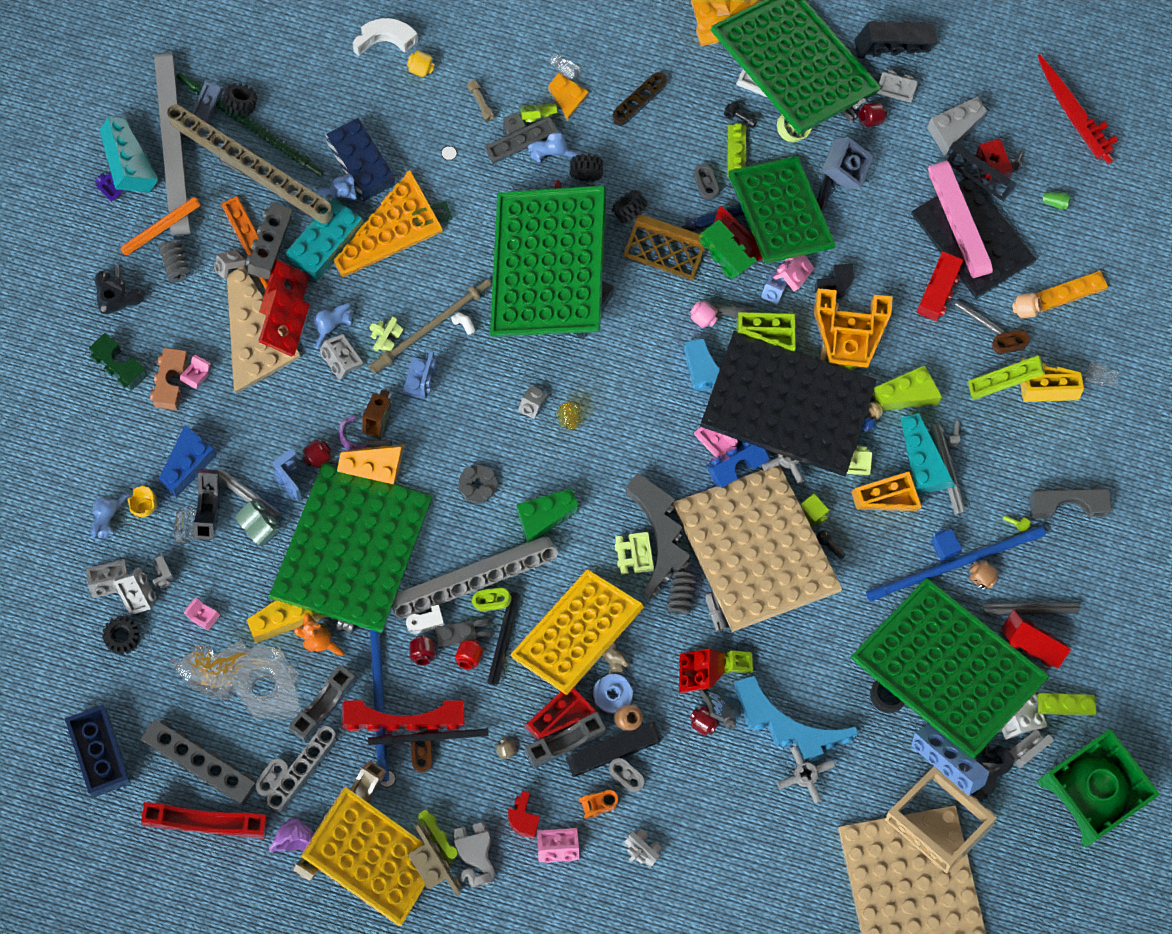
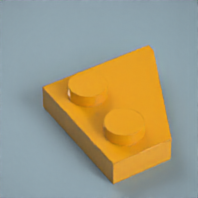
(567, 94)

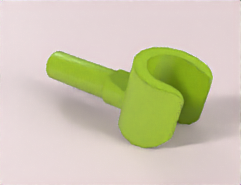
(1023, 525)

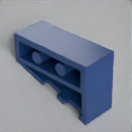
(185, 460)

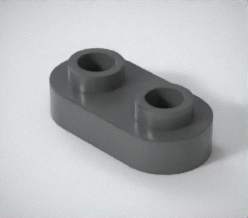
(706, 183)

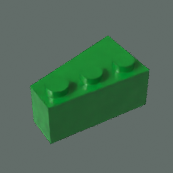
(725, 250)
(545, 513)

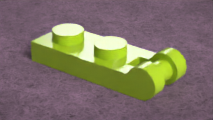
(438, 836)

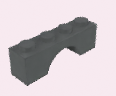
(1093, 502)
(331, 694)
(566, 741)

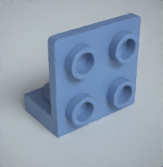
(420, 375)
(283, 468)

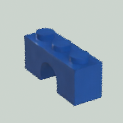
(723, 467)

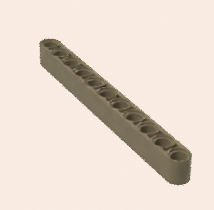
(255, 169)

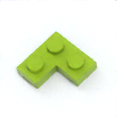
(532, 112)

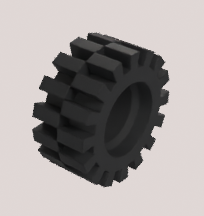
(247, 99)
(586, 167)
(629, 206)
(112, 627)

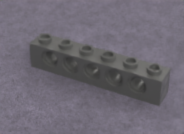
(238, 793)

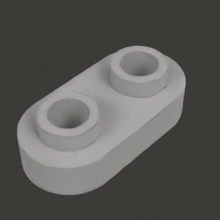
(628, 773)
(270, 777)

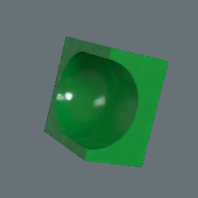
(1100, 786)

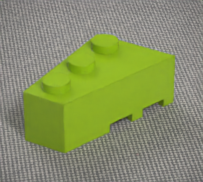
(908, 390)

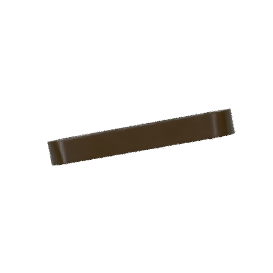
(639, 98)

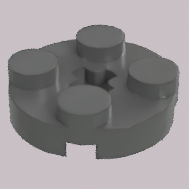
(485, 492)

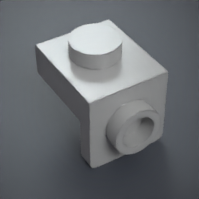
(228, 261)
(532, 401)

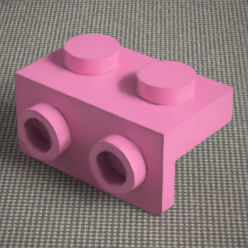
(794, 271)
(715, 442)

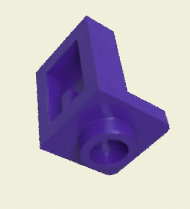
(107, 187)

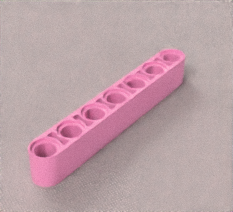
(960, 219)

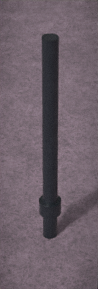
(389, 739)

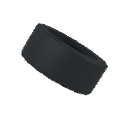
(879, 704)

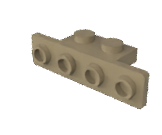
(430, 863)

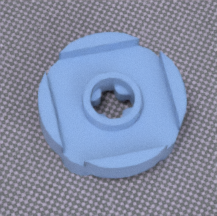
(605, 685)

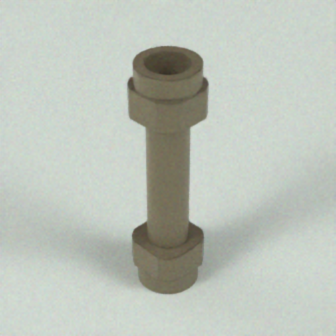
(474, 88)

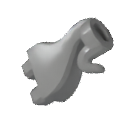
(474, 852)

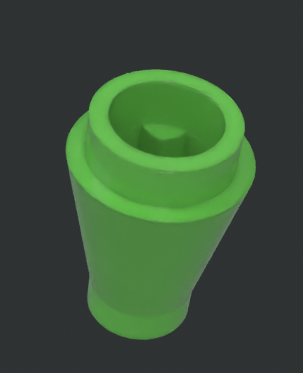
(1057, 200)

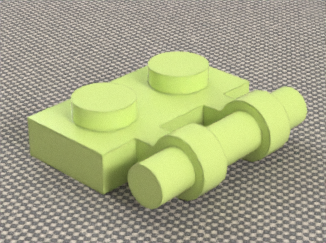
(640, 553)

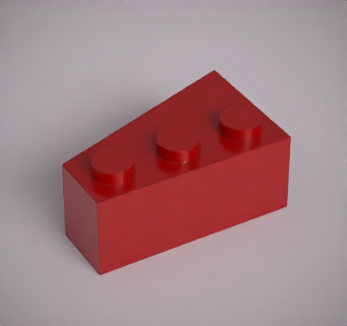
(940, 286)
(1035, 641)
(559, 714)

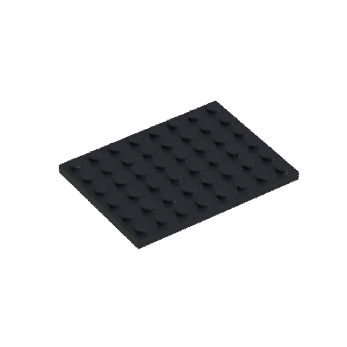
(789, 403)

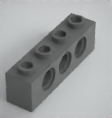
(276, 215)

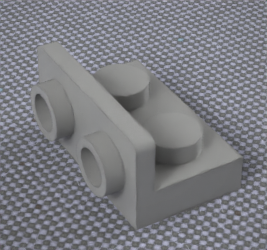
(897, 87)
(340, 356)
(101, 577)
(135, 591)
(1029, 747)

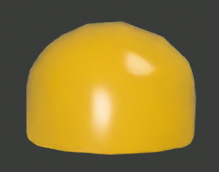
(142, 501)

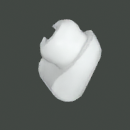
(465, 321)

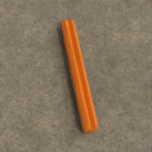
(160, 226)

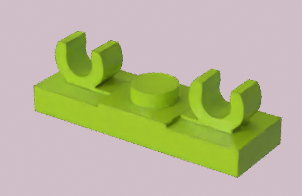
(736, 147)

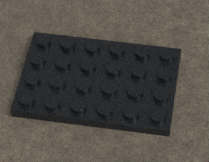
(1001, 242)

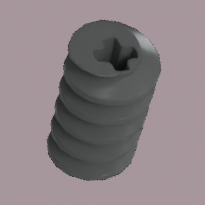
(174, 261)
(680, 593)

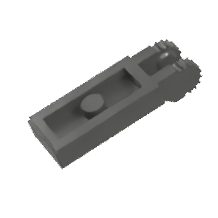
(456, 633)

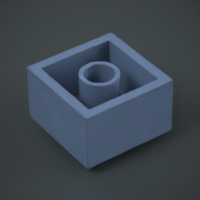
(847, 163)

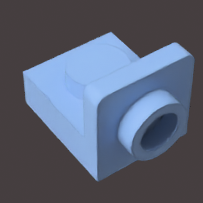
(774, 289)

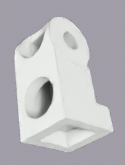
(425, 622)

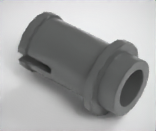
(378, 443)

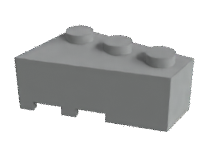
(956, 124)

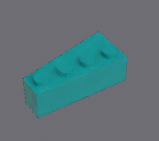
(125, 157)
(925, 461)

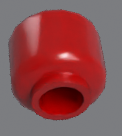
(468, 654)

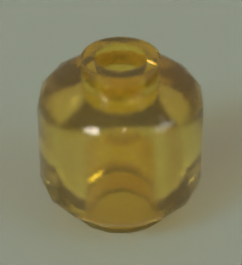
(569, 415)

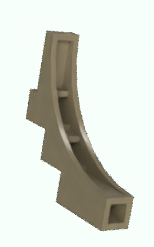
(365, 787)

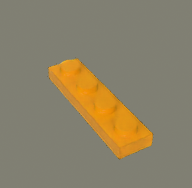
(1072, 291)

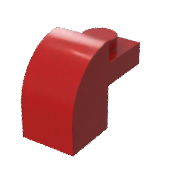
(521, 822)

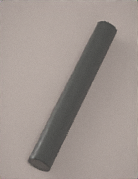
(979, 318)

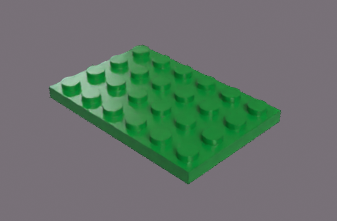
(781, 209)

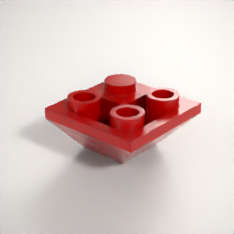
(700, 669)

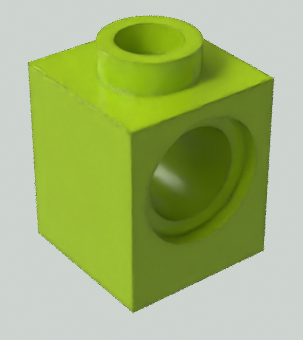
(814, 510)

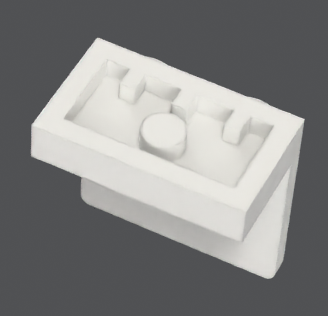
(1025, 720)

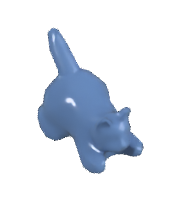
(552, 146)
(340, 188)
(327, 321)
(104, 510)

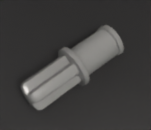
(716, 612)

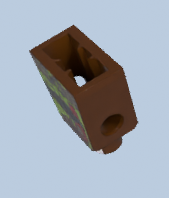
(376, 414)

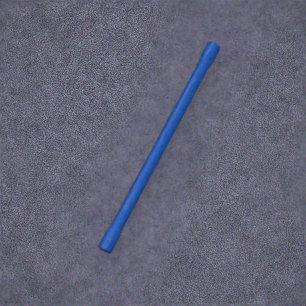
(884, 590)
(378, 697)

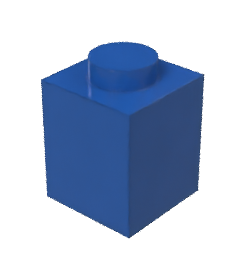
(946, 544)

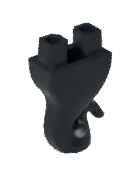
(995, 769)

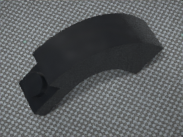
(208, 504)

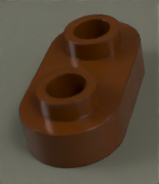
(1009, 342)
(421, 753)

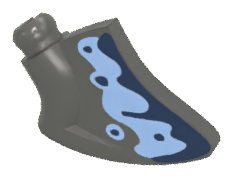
(721, 708)

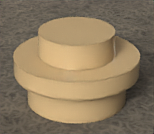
(874, 410)

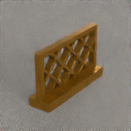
(667, 231)

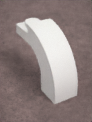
(385, 30)

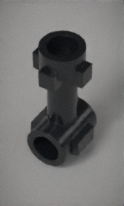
(734, 110)

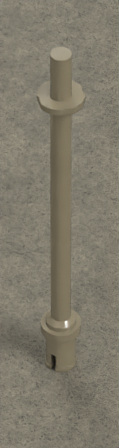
(387, 358)

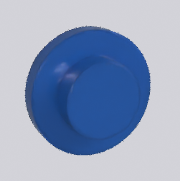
(868, 424)

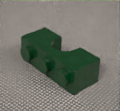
(129, 373)

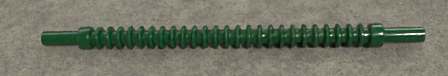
(305, 161)

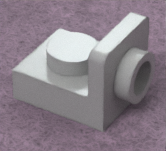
(162, 569)

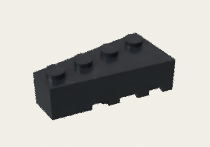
(895, 38)

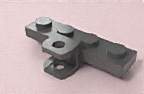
(518, 137)

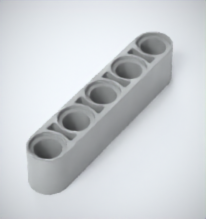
(300, 778)

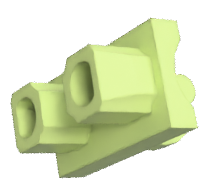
(390, 328)

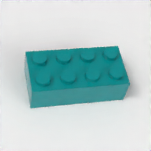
(322, 242)

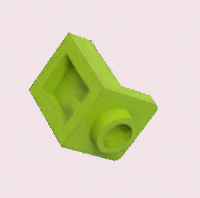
(738, 662)

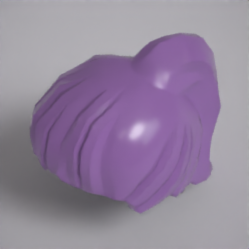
(292, 836)

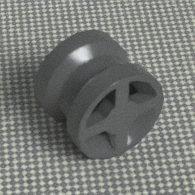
(346, 626)

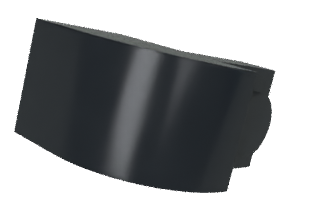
(841, 280)

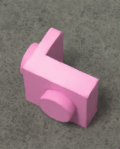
(196, 372)
(201, 614)

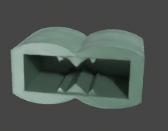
(257, 522)

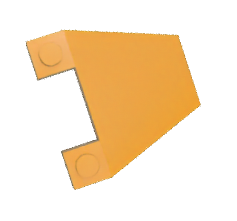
(850, 336)

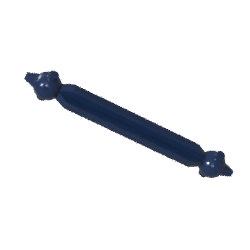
(709, 219)

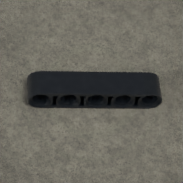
(613, 748)

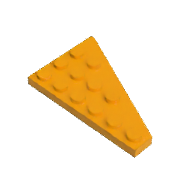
(389, 228)

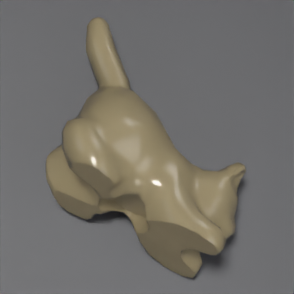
(616, 659)

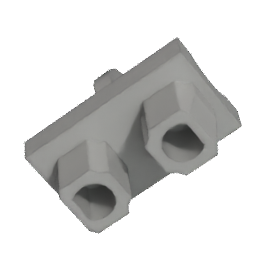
(640, 850)

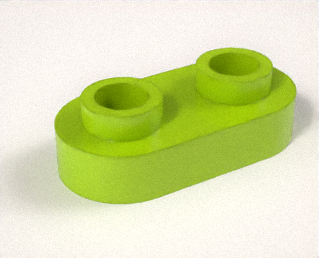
(492, 599)

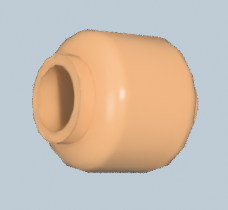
(1027, 305)

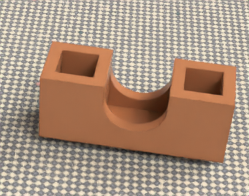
(171, 363)

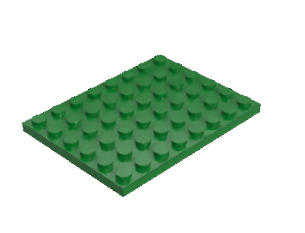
(795, 61)
(548, 261)
(351, 548)
(950, 668)

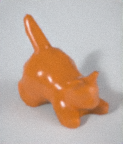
(316, 636)

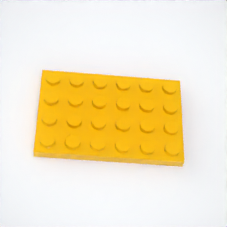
(577, 631)
(367, 856)

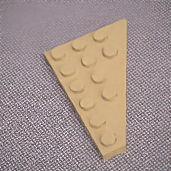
(250, 359)

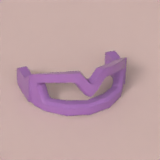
(343, 440)

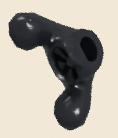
(112, 294)

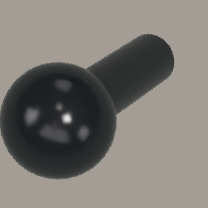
(824, 538)

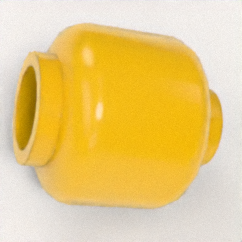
(420, 63)

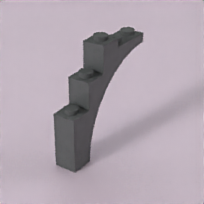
(656, 506)

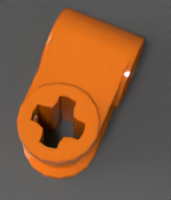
(597, 803)

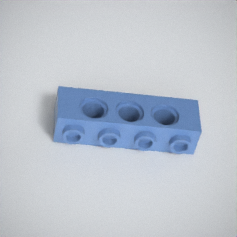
(950, 760)

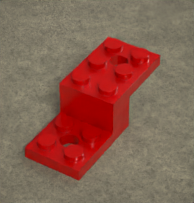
(284, 308)

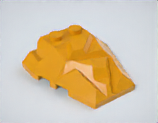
(713, 11)

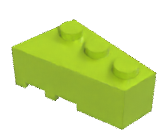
(768, 327)

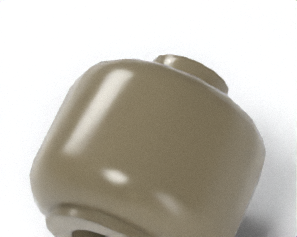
(506, 748)

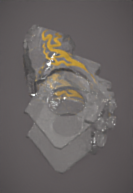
(237, 671)

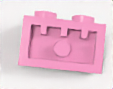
(558, 845)

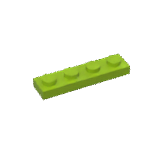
(1006, 377)

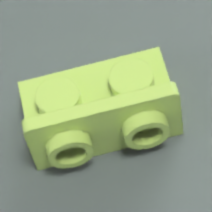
(860, 461)

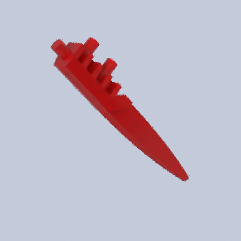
(1086, 128)

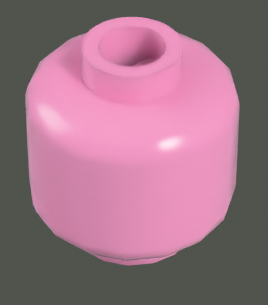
(704, 314)

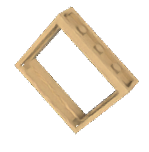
(921, 840)

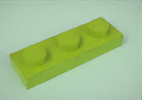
(1066, 704)

